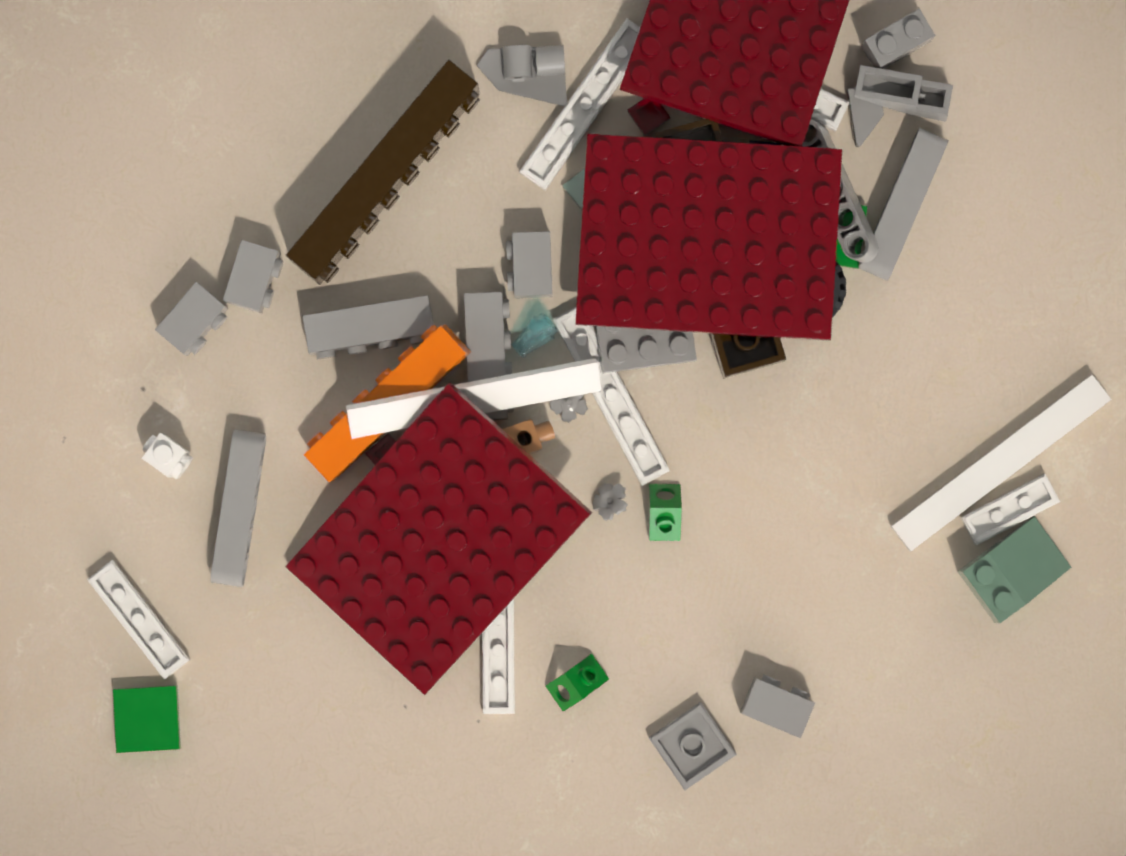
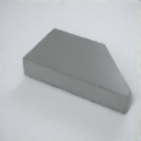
(863, 116)

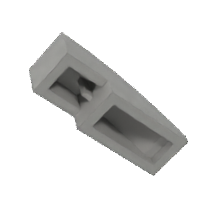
(904, 92)

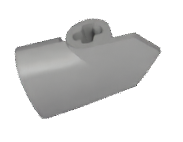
(527, 71)

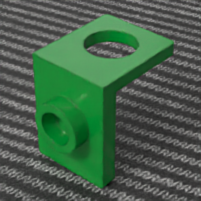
(665, 514)
(578, 681)

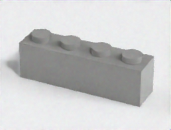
(367, 326)
(487, 339)

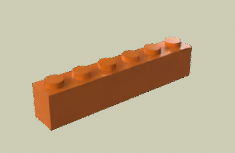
(418, 371)

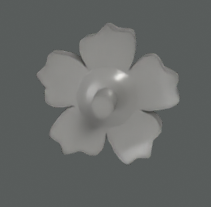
(569, 407)
(610, 501)

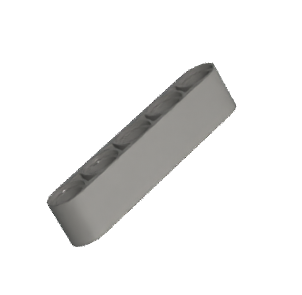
(905, 201)
(859, 227)
(238, 508)

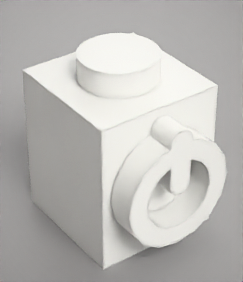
(166, 455)

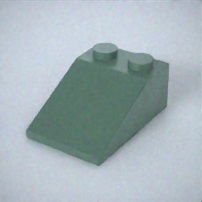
(1014, 570)

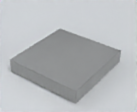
(692, 746)

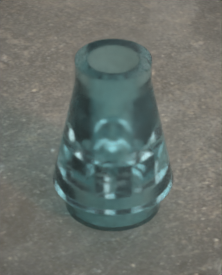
(536, 334)

